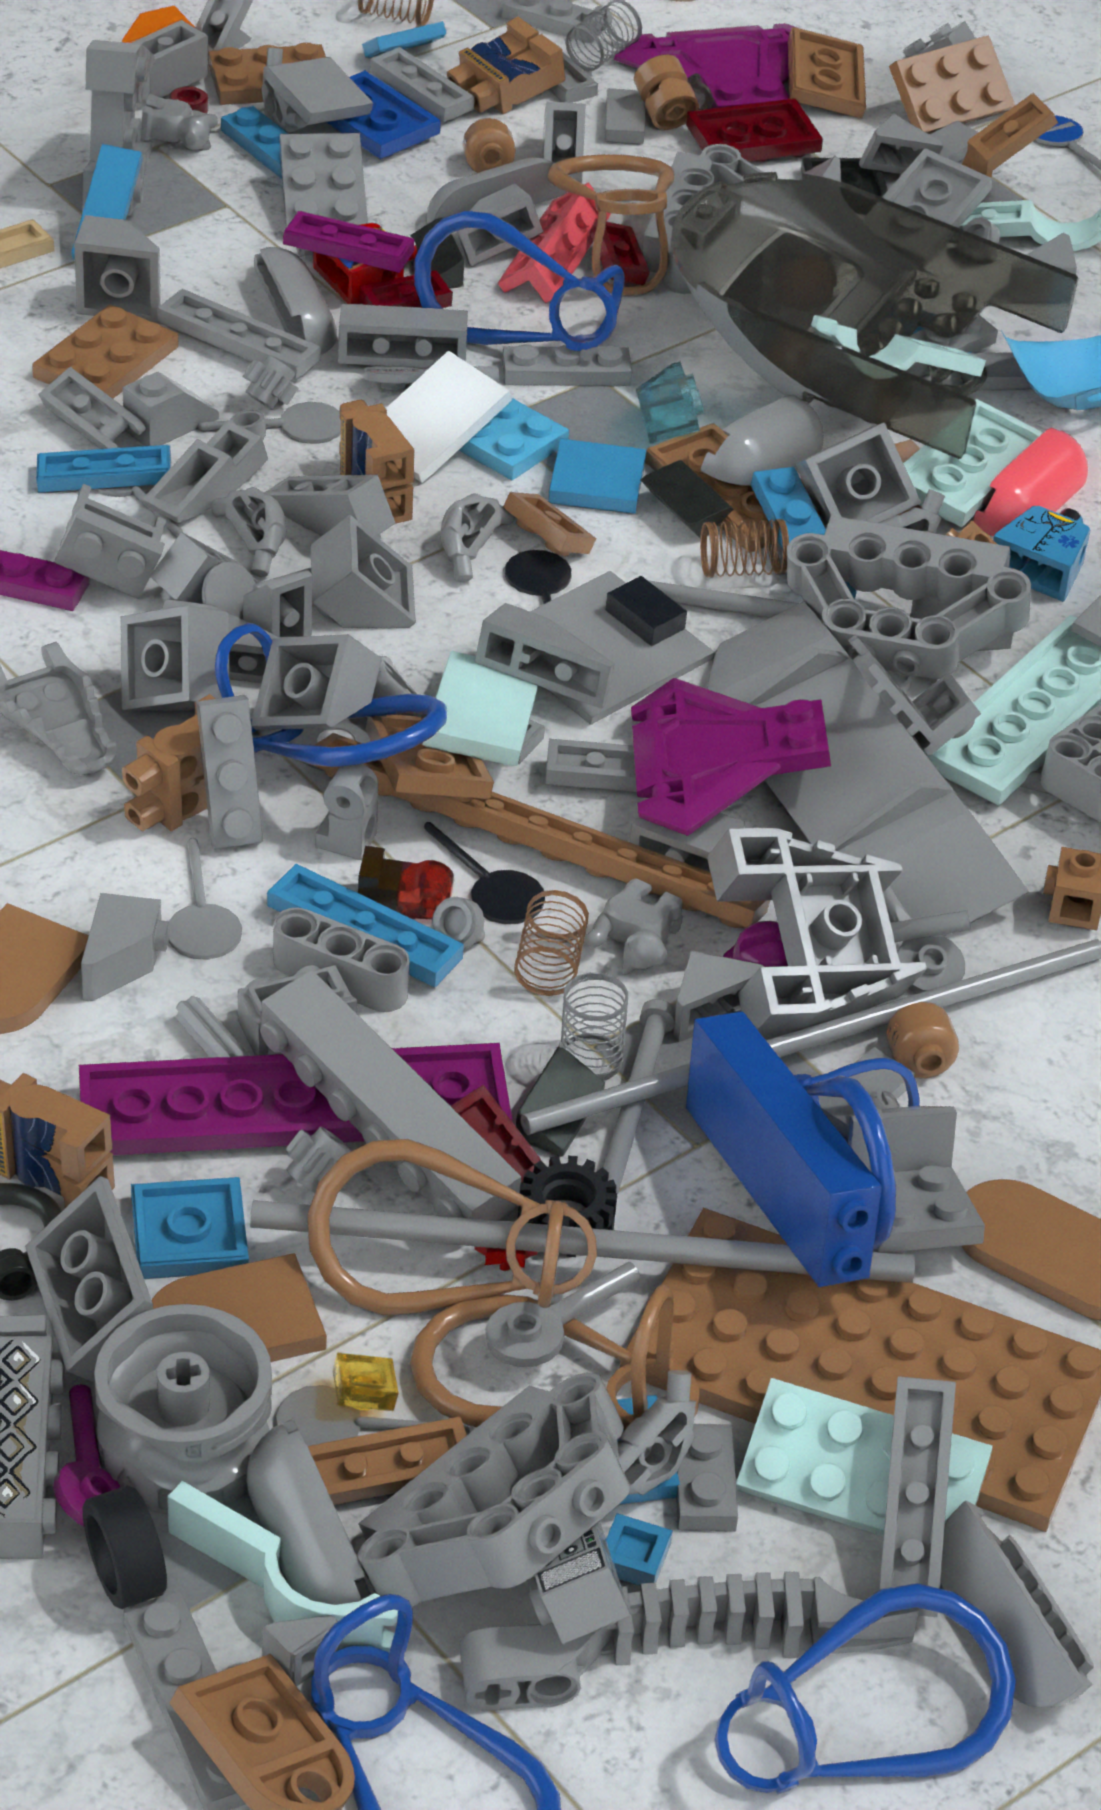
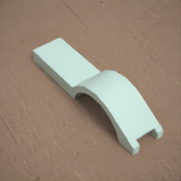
(1022, 219)
(903, 350)
(256, 1556)

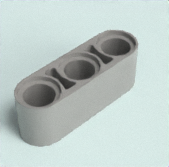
(370, 966)

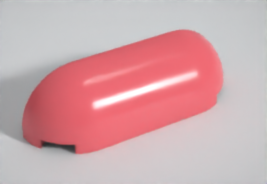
(1040, 476)

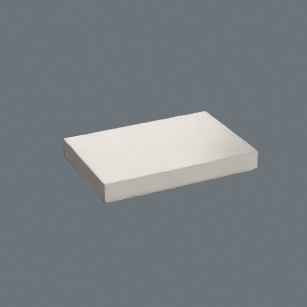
(445, 411)

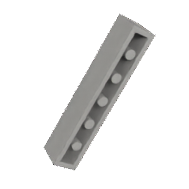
(380, 1094)

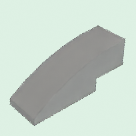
(207, 473)

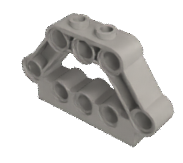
(691, 175)
(964, 574)
(501, 1497)

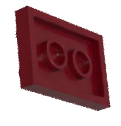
(757, 129)

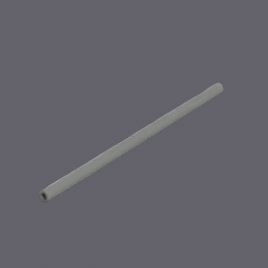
(573, 1240)

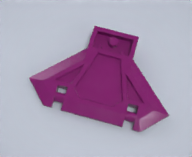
(734, 62)
(709, 750)

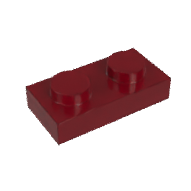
(622, 249)
(402, 292)

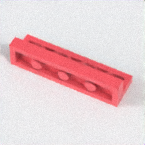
(564, 239)

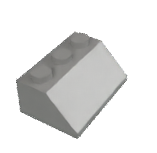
(88, 1276)

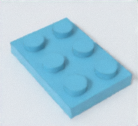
(515, 440)

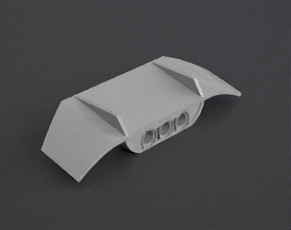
(881, 785)

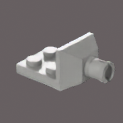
(929, 1196)

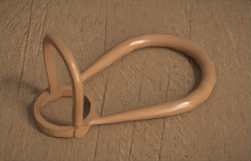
(605, 202)
(428, 1300)
(636, 1370)

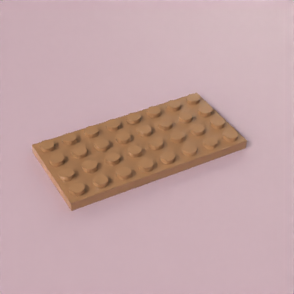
(852, 1339)

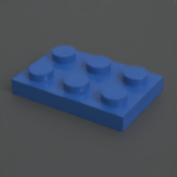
(393, 120)

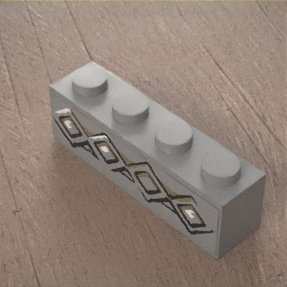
(26, 1426)

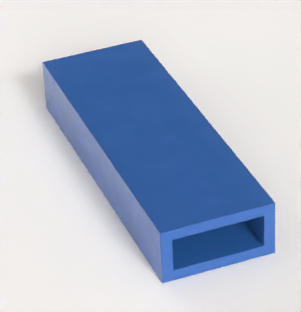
(783, 1149)

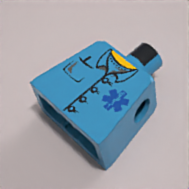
(1047, 548)

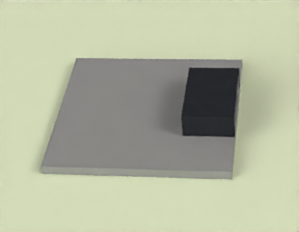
(633, 629)

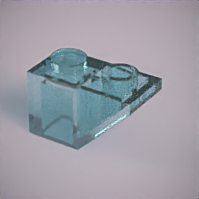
(670, 404)

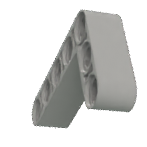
(1074, 764)

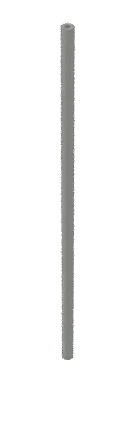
(817, 1034)

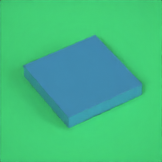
(597, 476)
(188, 1226)

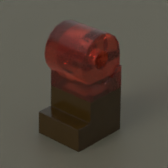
(404, 884)

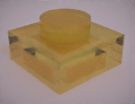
(365, 1382)

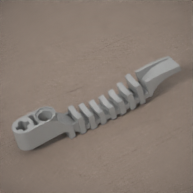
(534, 1669)

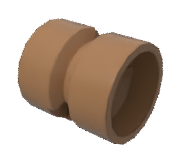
(665, 91)

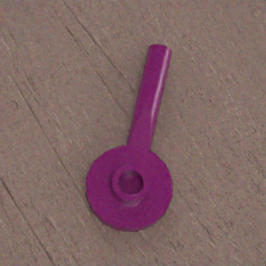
(84, 1476)

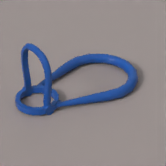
(511, 235)
(344, 755)
(840, 1085)
(853, 1622)
(322, 1701)

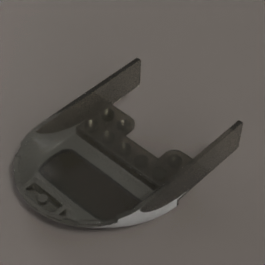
(790, 249)

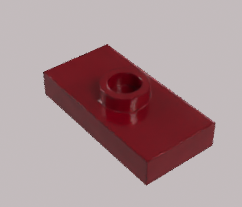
(497, 1129)

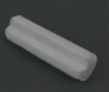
(207, 1029)

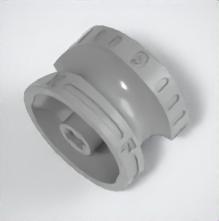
(182, 1401)

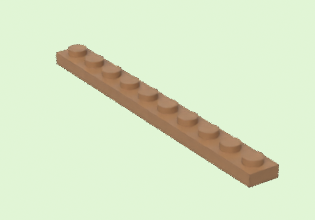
(570, 841)

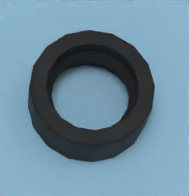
(124, 1547)

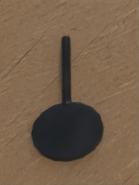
(538, 573)
(500, 894)

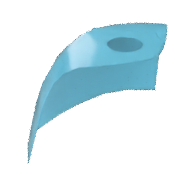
(1072, 369)

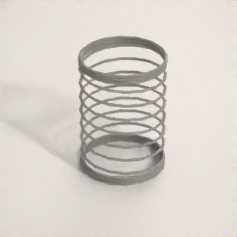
(608, 27)
(567, 1006)

